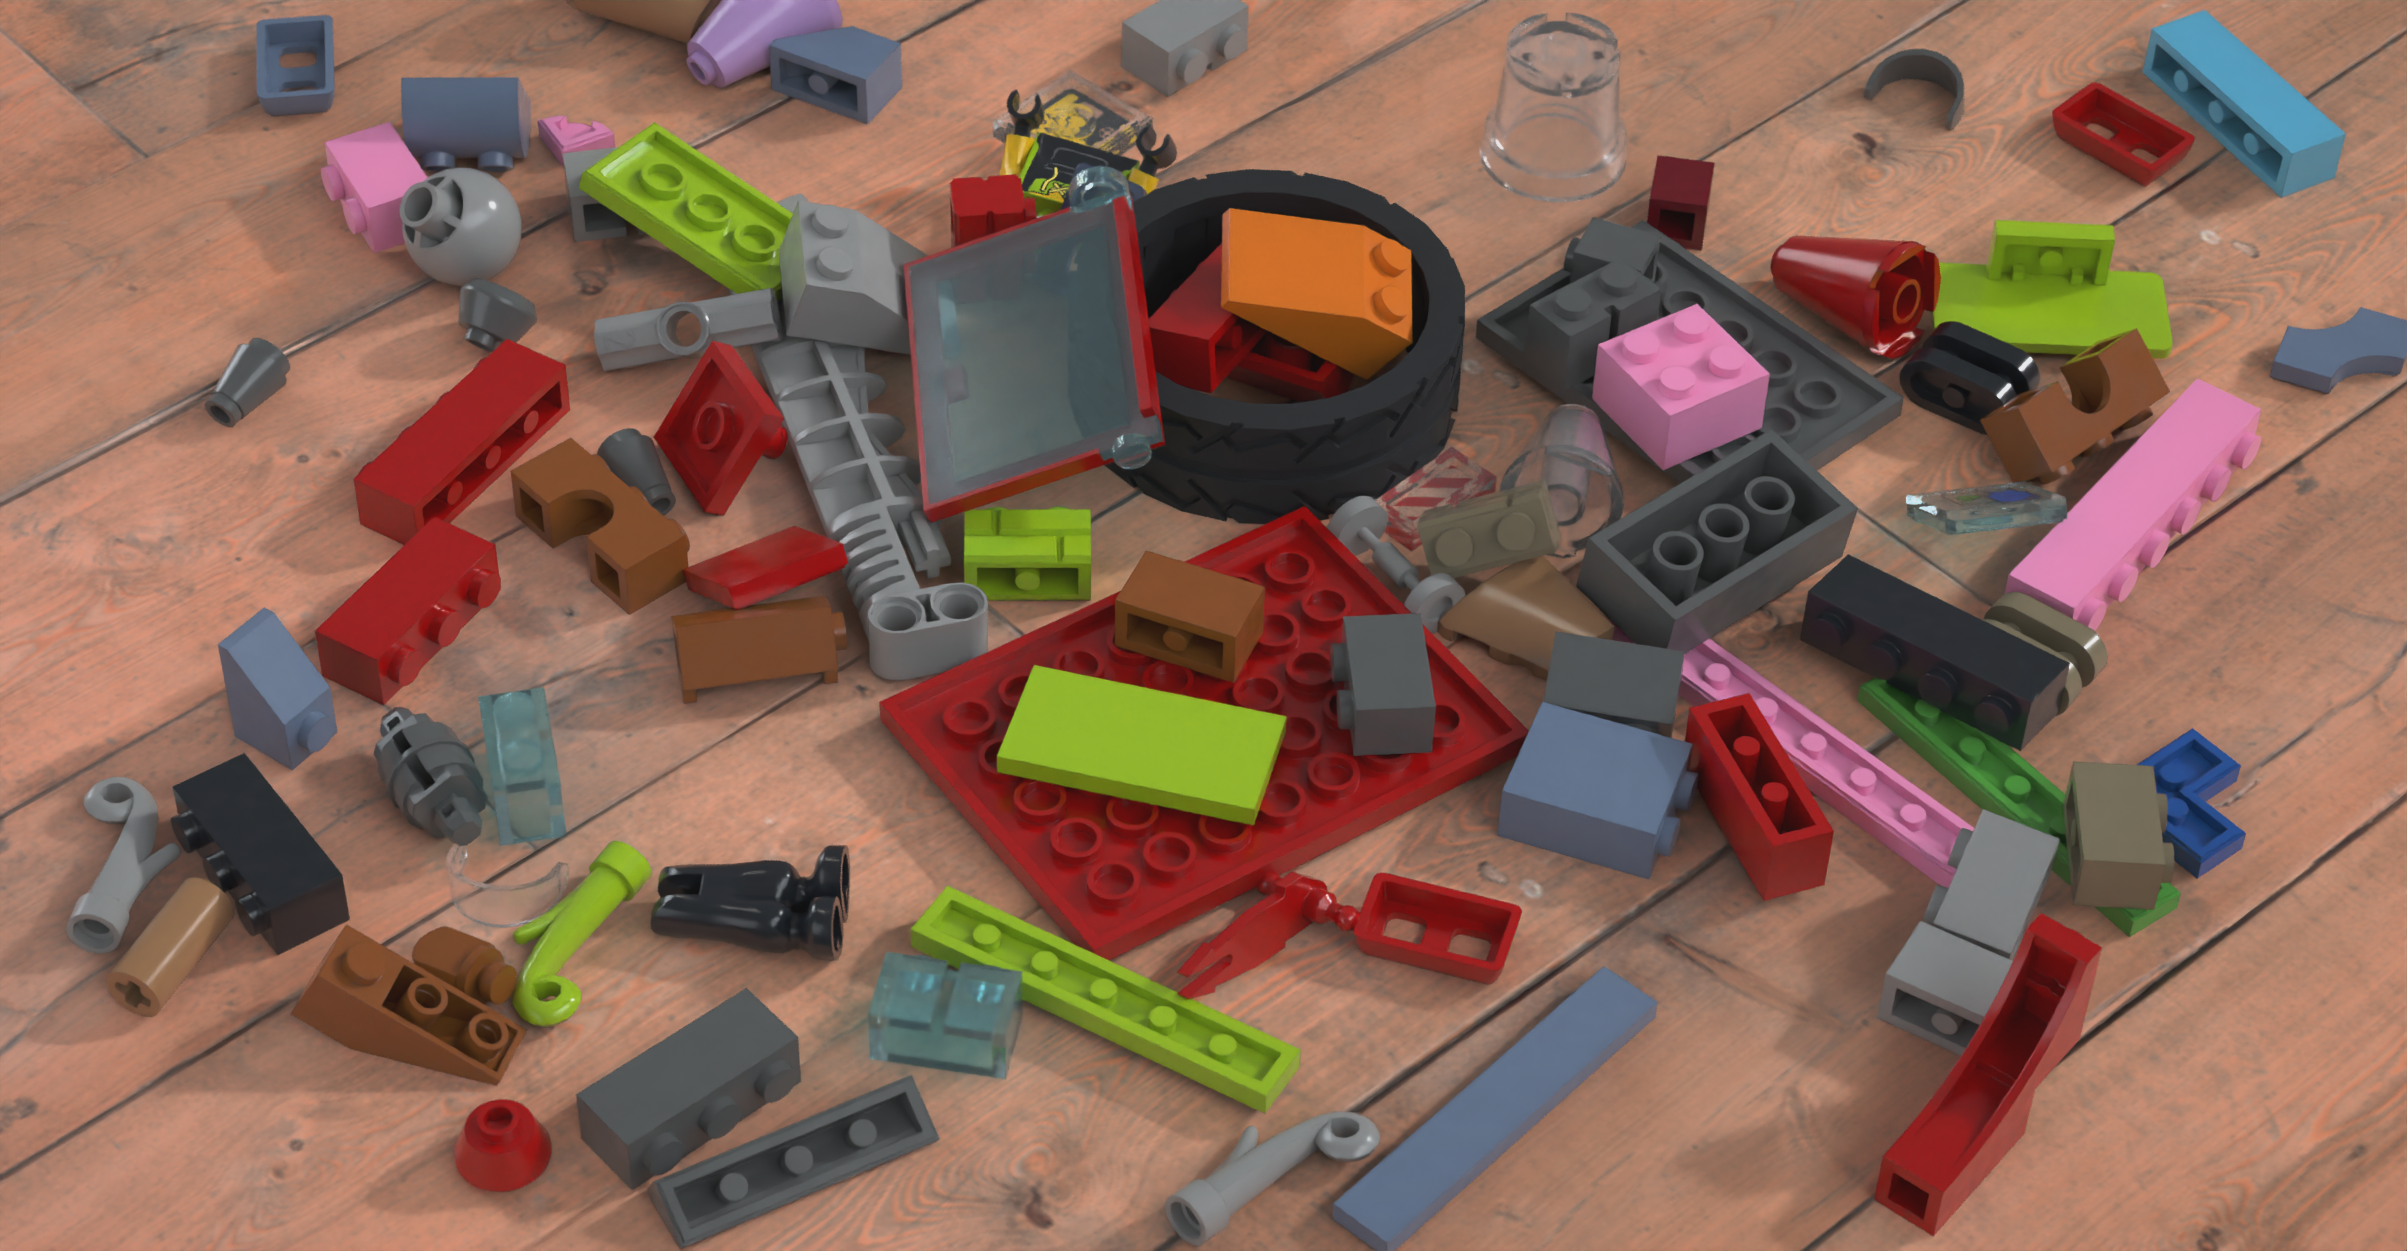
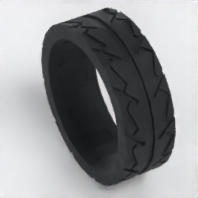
(1319, 453)

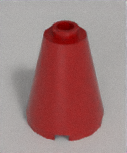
(1861, 287)

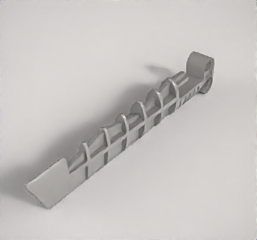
(871, 506)

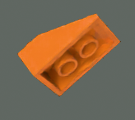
(1319, 286)

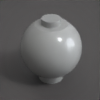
(460, 225)

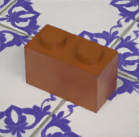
(1189, 616)

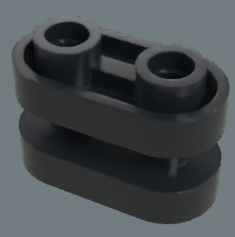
(1966, 374)

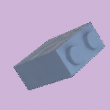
(1597, 791)

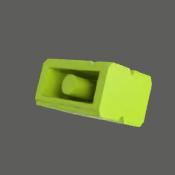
(1029, 553)

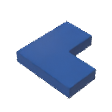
(2190, 774)

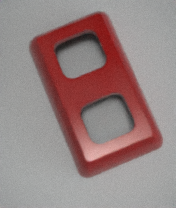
(2133, 128)
(1444, 916)

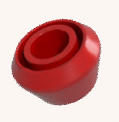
(502, 1147)

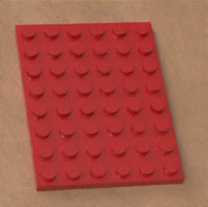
(1135, 869)

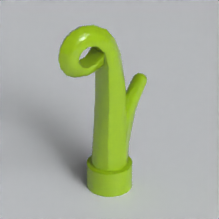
(563, 929)

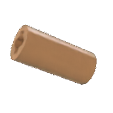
(170, 947)

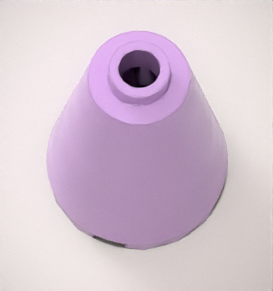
(739, 33)

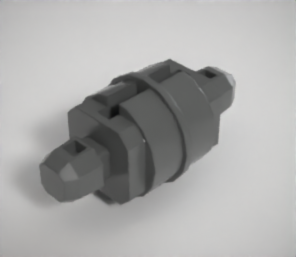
(430, 776)

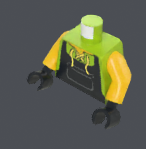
(1050, 162)

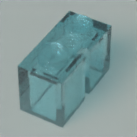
(522, 766)
(945, 1016)

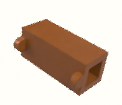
(757, 643)

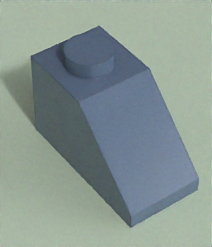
(838, 70)
(275, 692)

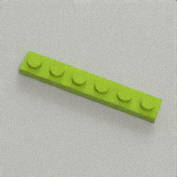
(1111, 1000)

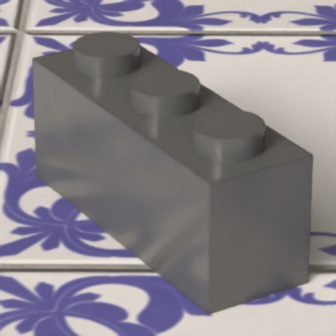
(689, 1088)

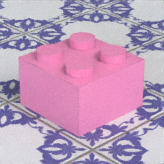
(1680, 386)

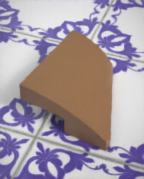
(1521, 612)

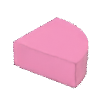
(573, 137)

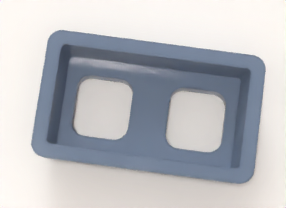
(293, 36)

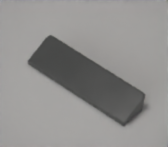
(793, 1162)

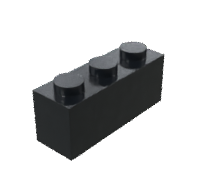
(259, 854)

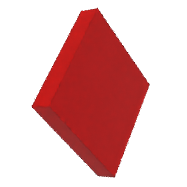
(766, 567)

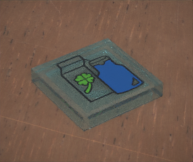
(1986, 508)

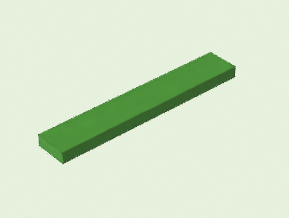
(1994, 780)

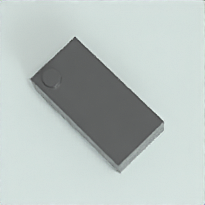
(1716, 546)

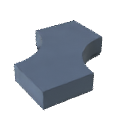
(2326, 356)

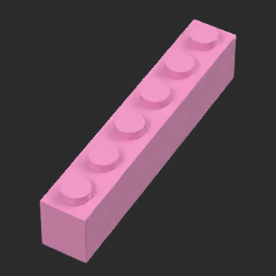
(2140, 505)

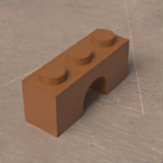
(2109, 390)
(629, 543)

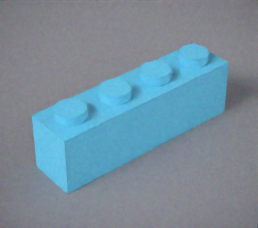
(2243, 103)

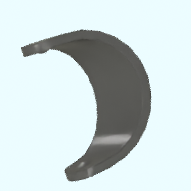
(1921, 65)

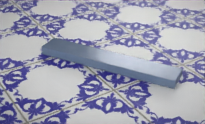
(1494, 1111)

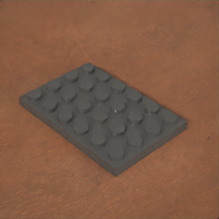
(1813, 393)

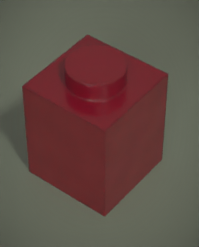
(1681, 199)

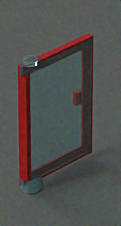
(1033, 352)

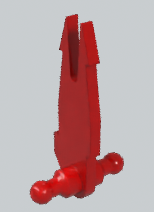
(1264, 928)

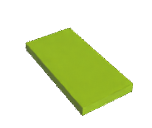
(693, 208)
(1142, 744)

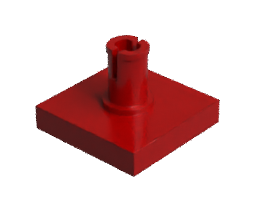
(720, 428)

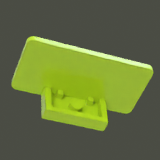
(2054, 291)

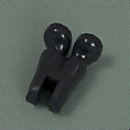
(758, 904)

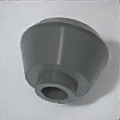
(493, 314)

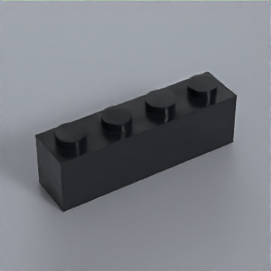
(1934, 652)

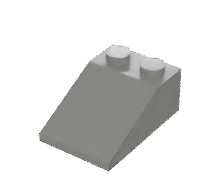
(845, 279)

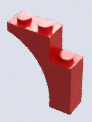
(1991, 1088)

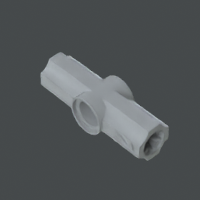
(652, 337)

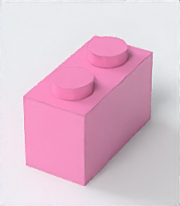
(370, 177)

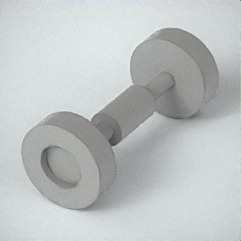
(1360, 526)

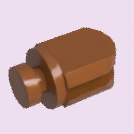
(466, 964)

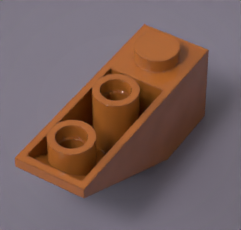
(404, 1013)

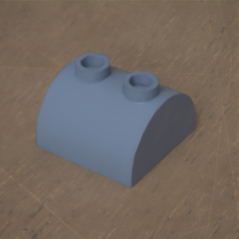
(466, 120)

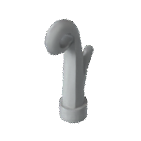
(104, 911)
(1205, 1205)

